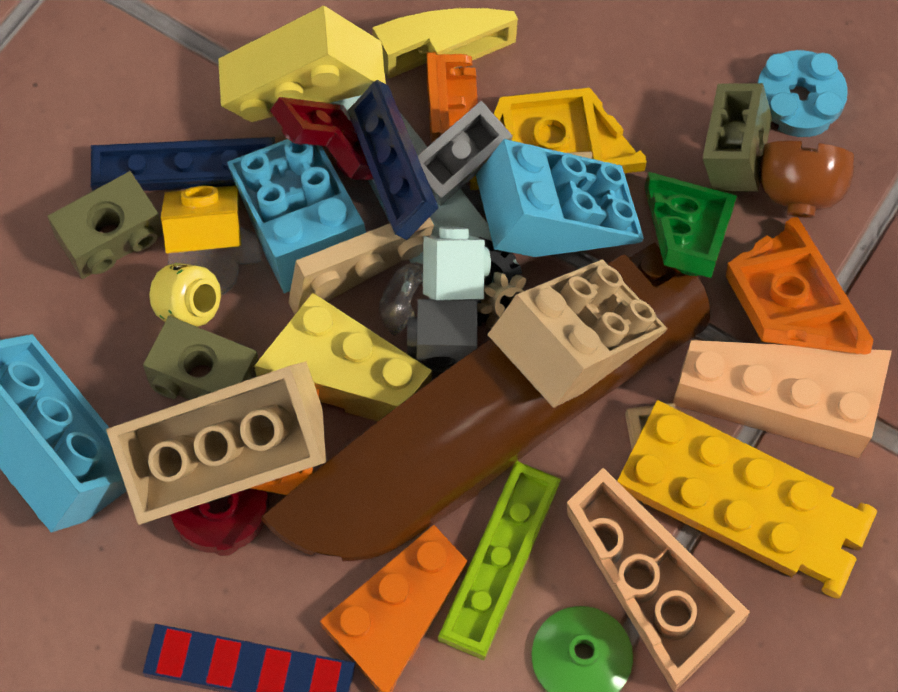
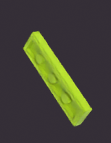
(499, 560)

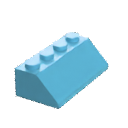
(52, 439)

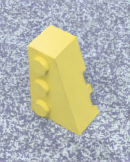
(345, 361)

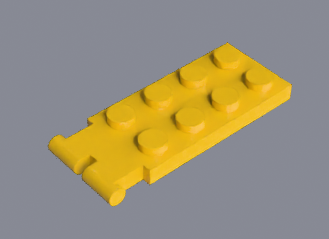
(745, 498)

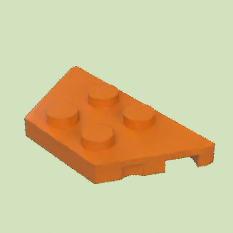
(795, 294)

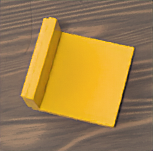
(200, 219)

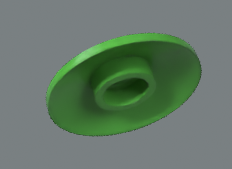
(563, 671)

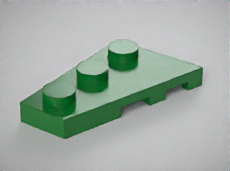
(688, 222)

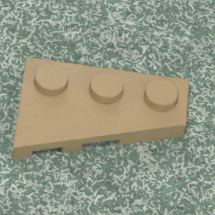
(352, 262)

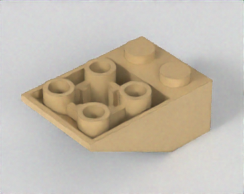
(575, 330)

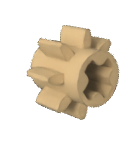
(493, 294)

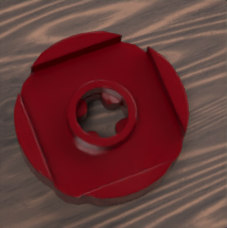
(226, 530)

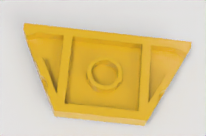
(567, 123)

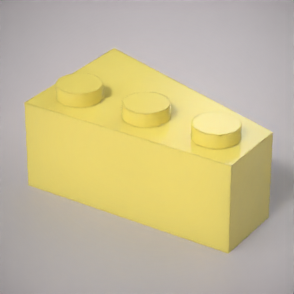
(307, 59)

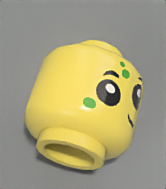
(185, 293)

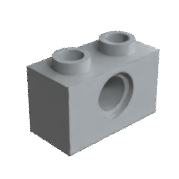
(462, 151)

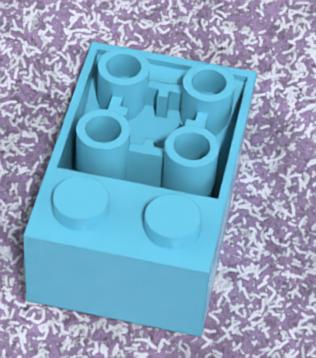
(555, 201)
(294, 203)

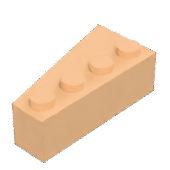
(787, 390)
(659, 583)

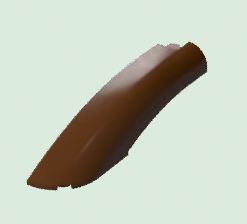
(462, 434)

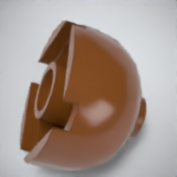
(804, 176)

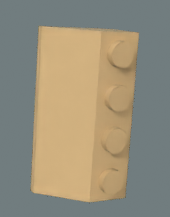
(220, 442)

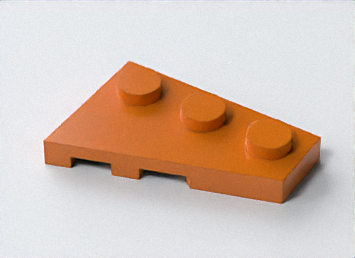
(393, 609)

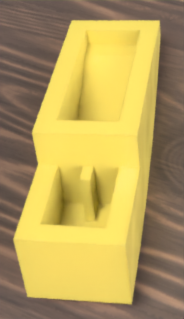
(445, 32)

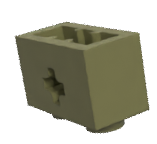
(737, 136)

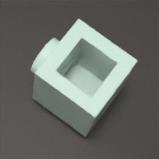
(454, 265)

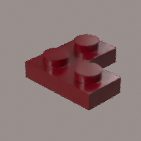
(323, 126)

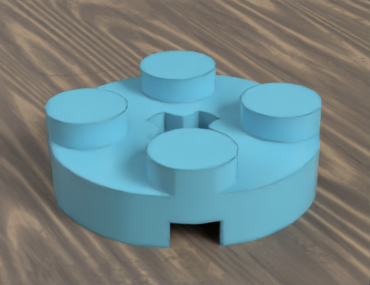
(814, 72)

